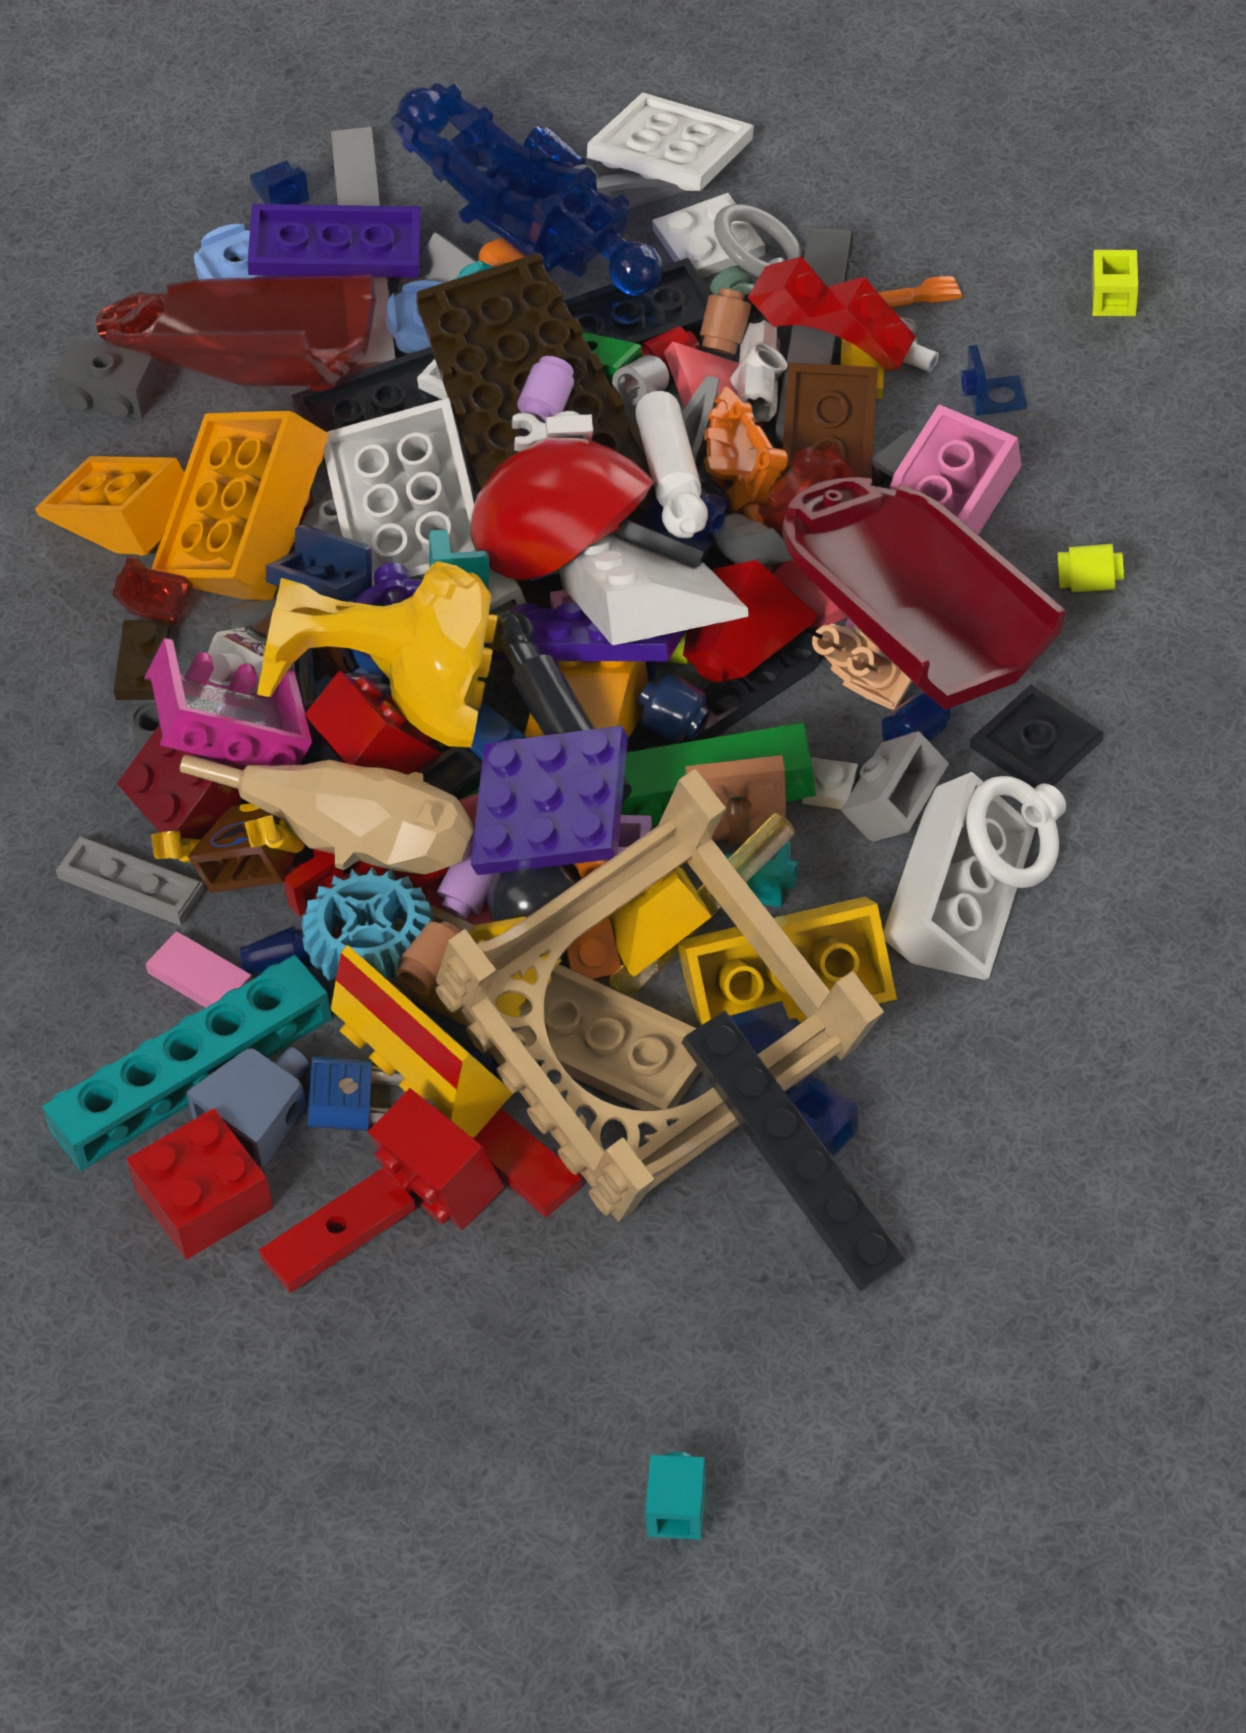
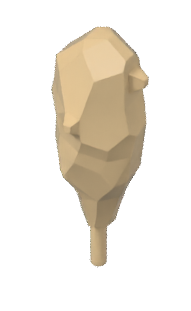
(355, 811)

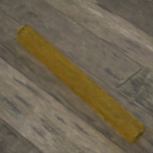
(747, 862)

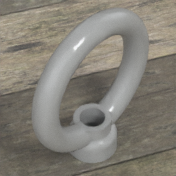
(761, 219)

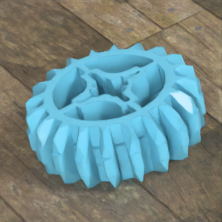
(367, 912)

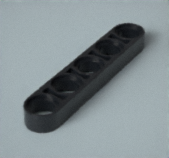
(752, 694)

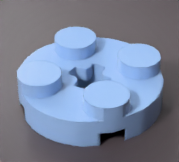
(218, 249)

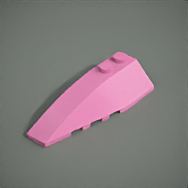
(960, 466)

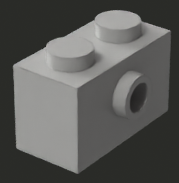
(894, 786)

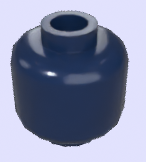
(673, 709)

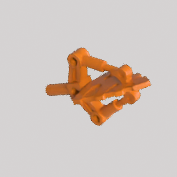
(741, 454)

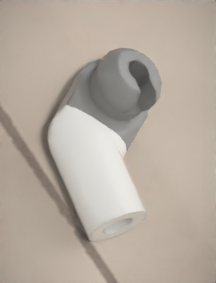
(918, 355)

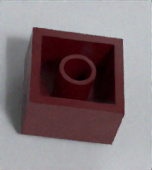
(175, 798)

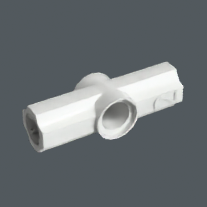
(759, 370)

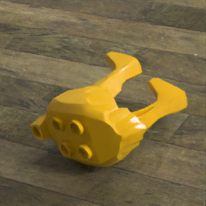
(423, 645)

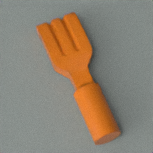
(931, 291)

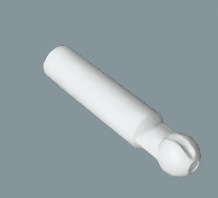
(671, 464)

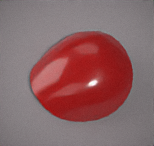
(553, 504)

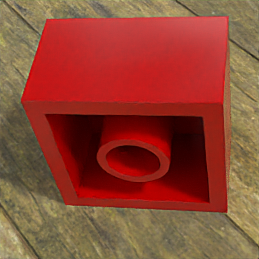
(369, 727)
(435, 1160)
(200, 1183)

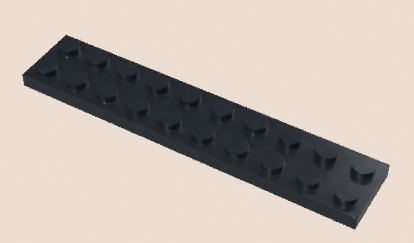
(393, 385)

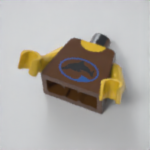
(238, 852)

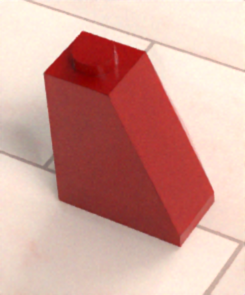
(740, 645)

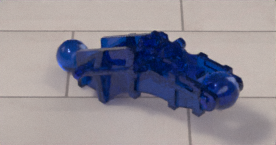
(522, 193)

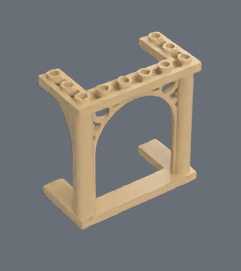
(478, 973)

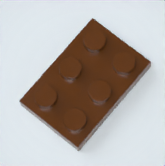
(831, 408)

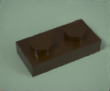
(137, 650)

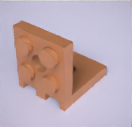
(757, 782)

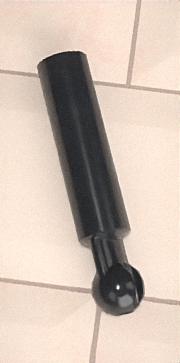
(541, 680)

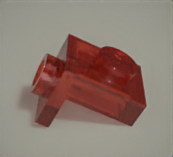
(151, 592)

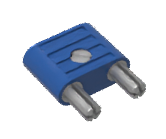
(342, 1093)

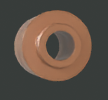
(725, 321)
(424, 956)

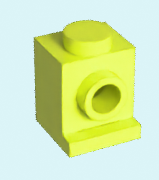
(1114, 282)

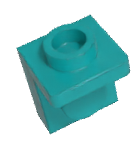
(774, 878)

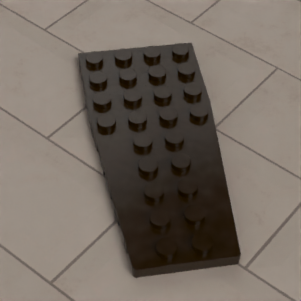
(487, 339)

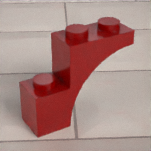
(851, 310)

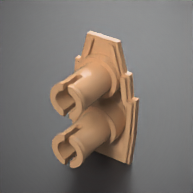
(862, 665)

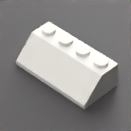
(947, 903)

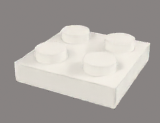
(693, 236)

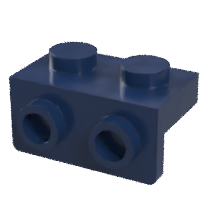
(325, 564)

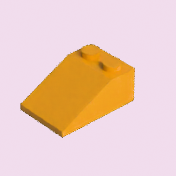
(117, 501)
(606, 692)

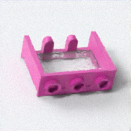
(229, 719)

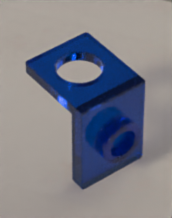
(978, 387)

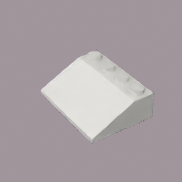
(400, 481)
(645, 594)

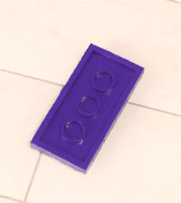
(334, 240)
(572, 636)

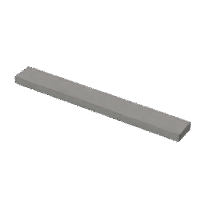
(359, 186)

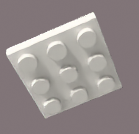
(670, 142)

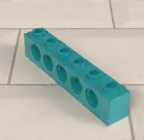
(131, 1110)

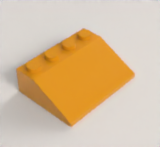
(240, 501)

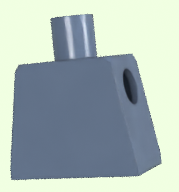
(255, 1099)

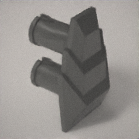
(750, 540)

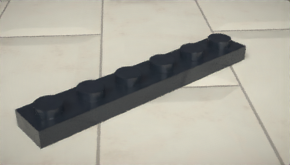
(793, 1151)

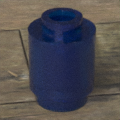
(914, 715)

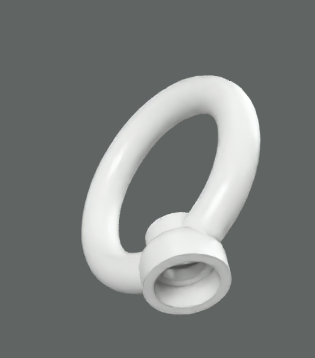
(1039, 809)

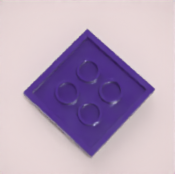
(549, 800)

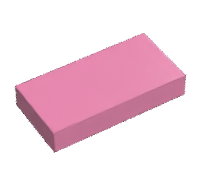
(195, 970)

